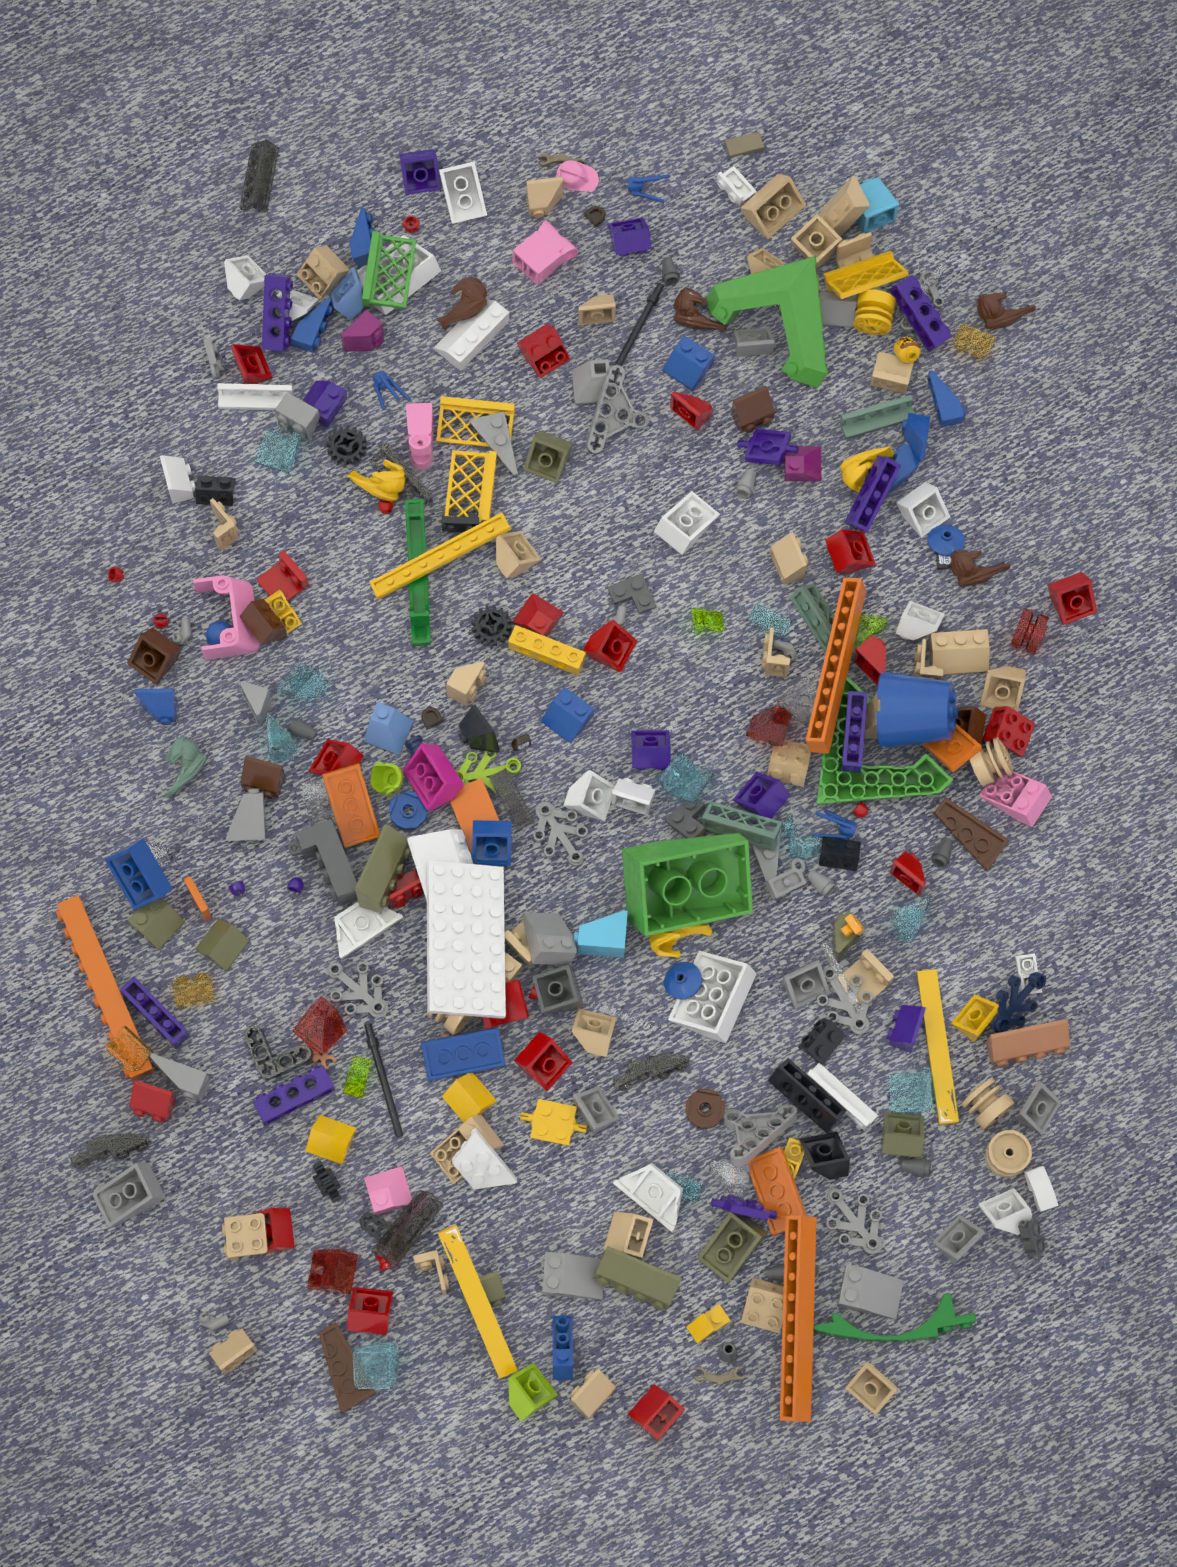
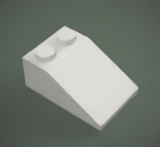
(462, 192)
(686, 522)

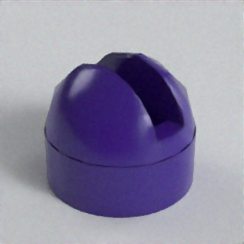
(295, 885)
(237, 886)

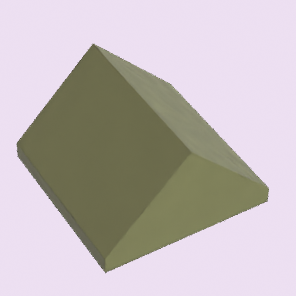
(222, 944)

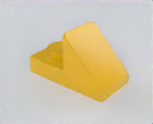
(708, 1323)

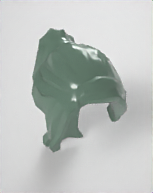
(191, 762)

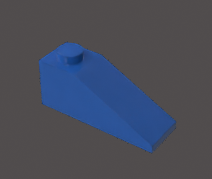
(945, 401)
(916, 433)

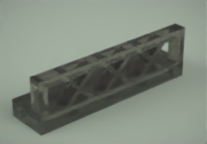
(262, 176)
(410, 478)
(409, 1228)

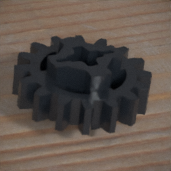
(338, 448)
(484, 627)
(326, 1181)

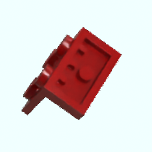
(284, 577)
(1011, 728)
(407, 887)
(515, 1006)

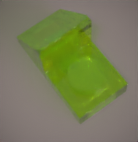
(707, 620)
(872, 626)
(357, 1076)

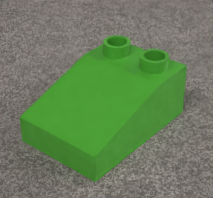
(686, 882)

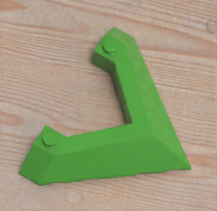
(796, 290)
(874, 781)

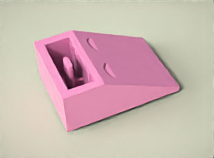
(1018, 797)

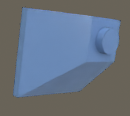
(348, 295)
(388, 729)

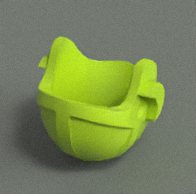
(386, 778)

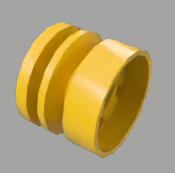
(874, 312)

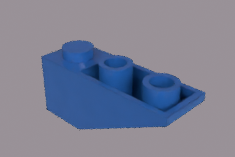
(361, 238)
(310, 327)
(909, 463)
(562, 1347)

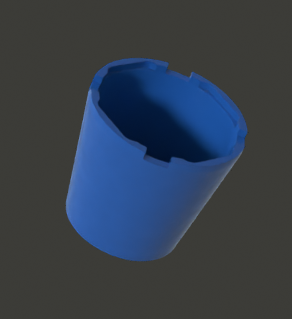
(914, 710)

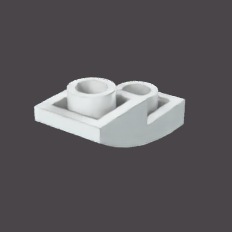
(1026, 965)
(1042, 1189)

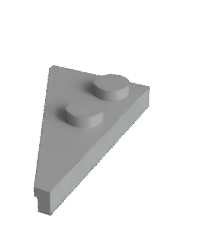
(495, 432)
(767, 858)

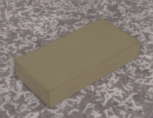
(744, 144)

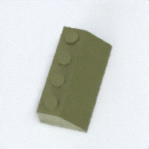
(382, 870)
(636, 1278)

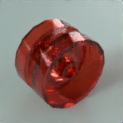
(1032, 632)

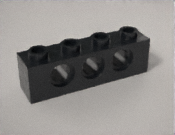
(807, 1095)

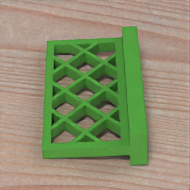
(374, 264)

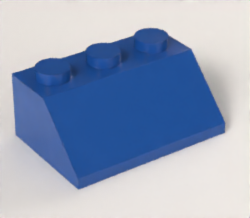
(138, 874)

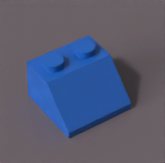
(688, 363)
(567, 715)
(491, 843)

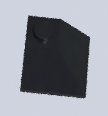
(477, 731)
(826, 1155)

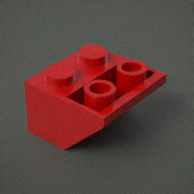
(543, 350)
(656, 1412)

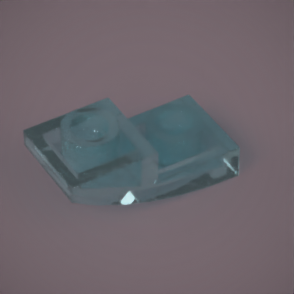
(768, 618)
(690, 1187)

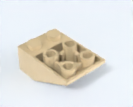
(447, 1149)

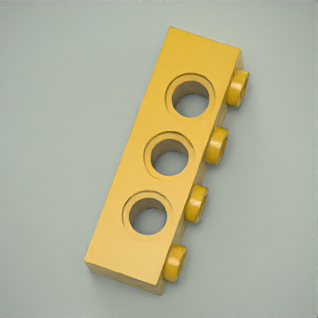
(546, 650)

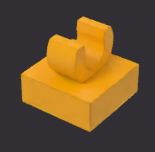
(852, 926)

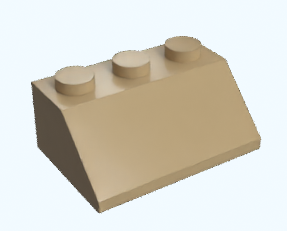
(773, 205)
(845, 206)
(960, 651)

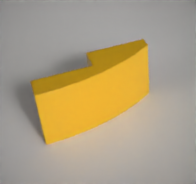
(283, 610)
(794, 1155)

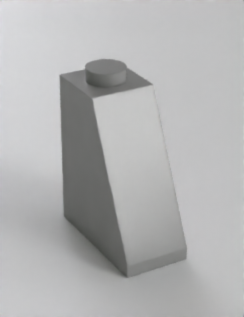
(249, 819)

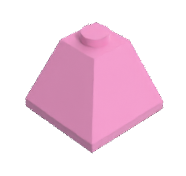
(388, 1190)

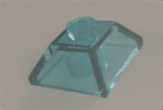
(303, 683)
(279, 741)
(908, 919)
(376, 1365)

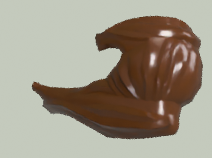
(471, 302)
(688, 314)
(995, 315)
(968, 572)

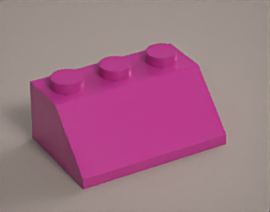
(432, 776)

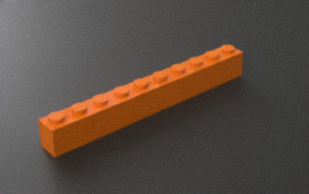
(836, 665)
(99, 974)
(798, 1318)

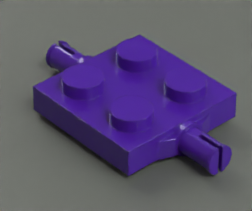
(767, 446)
(748, 1208)

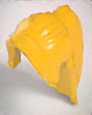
(856, 467)
(382, 484)
(663, 942)

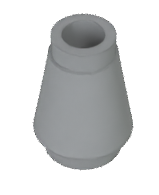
(746, 484)
(823, 884)

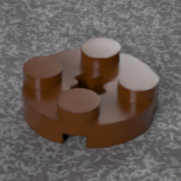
(697, 1100)

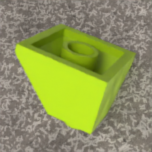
(529, 1391)

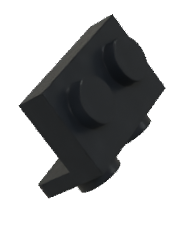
(218, 488)
(459, 524)
(839, 853)
(822, 1040)

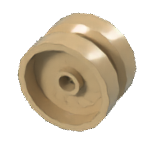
(1000, 1162)

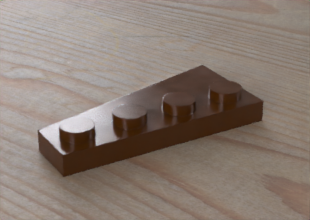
(974, 835)
(341, 1368)

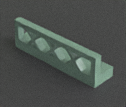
(876, 417)
(810, 610)
(756, 834)

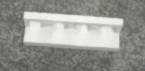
(251, 396)
(856, 1109)

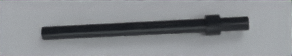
(652, 301)
(373, 1044)

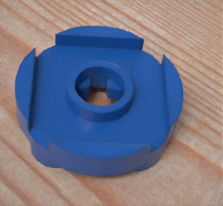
(411, 821)

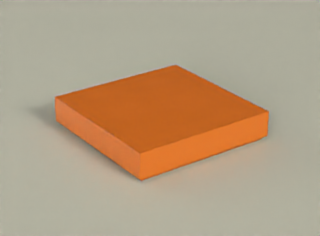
(197, 898)

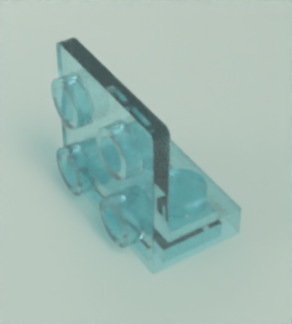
(279, 450)
(685, 779)
(801, 849)
(910, 1092)

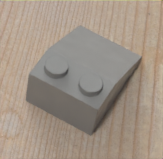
(549, 939)
(187, 1080)
(128, 1194)
(571, 1276)
(870, 1292)

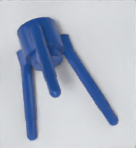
(635, 184)
(384, 382)
(846, 826)

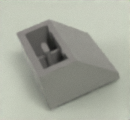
(297, 416)

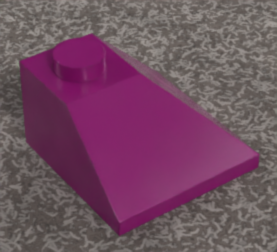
(803, 465)

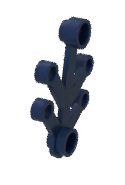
(1002, 1020)

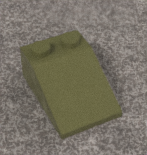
(732, 1245)

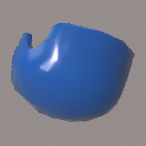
(214, 631)

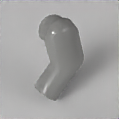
(620, 616)
(185, 633)
(787, 649)
(211, 1322)

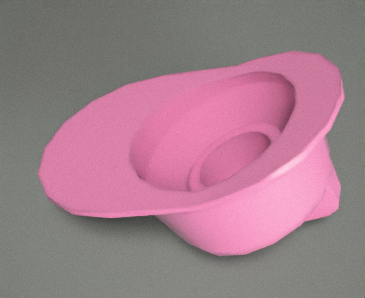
(578, 176)

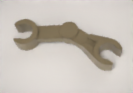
(557, 158)
(721, 1379)

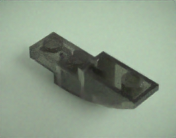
(658, 1066)
(117, 1144)

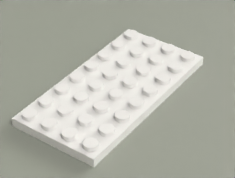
(465, 939)

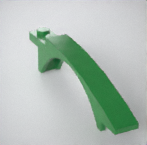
(419, 588)
(943, 1320)

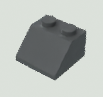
(558, 990)

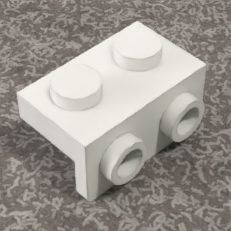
(736, 186)

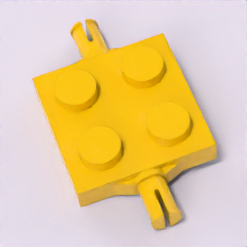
(553, 1122)

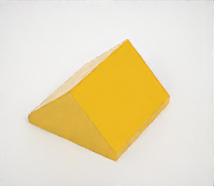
(975, 1017)
(468, 1097)
(330, 1139)

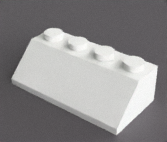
(472, 335)

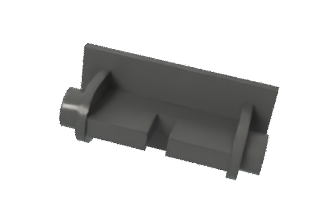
(1034, 1244)

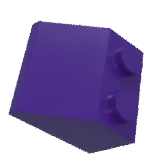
(420, 171)
(630, 236)
(326, 398)
(650, 749)
(762, 795)
(906, 1027)

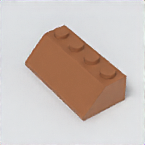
(1028, 1042)

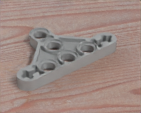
(616, 403)
(761, 1124)

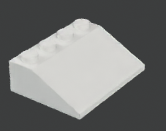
(423, 270)
(438, 846)
(718, 1000)

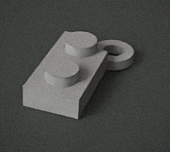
(211, 351)
(788, 880)

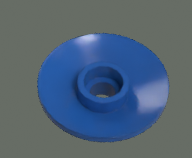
(945, 545)
(688, 986)

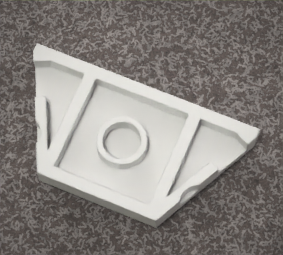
(359, 926)
(481, 1164)
(654, 1193)

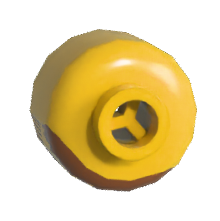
(907, 349)

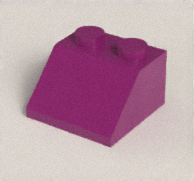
(363, 334)

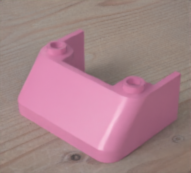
(237, 639)

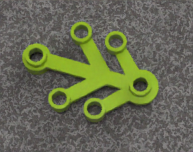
(481, 772)

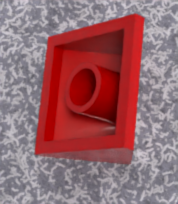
(251, 363)

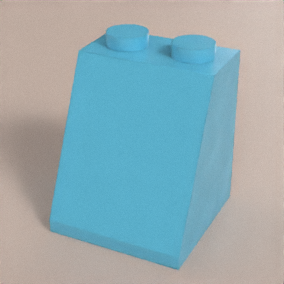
(882, 207)
(603, 936)

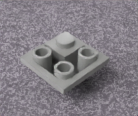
(589, 380)

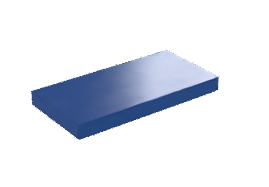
(463, 1053)

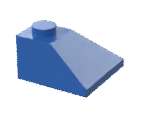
(159, 704)

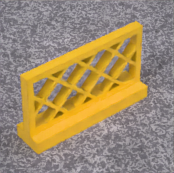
(864, 275)
(470, 406)
(487, 483)

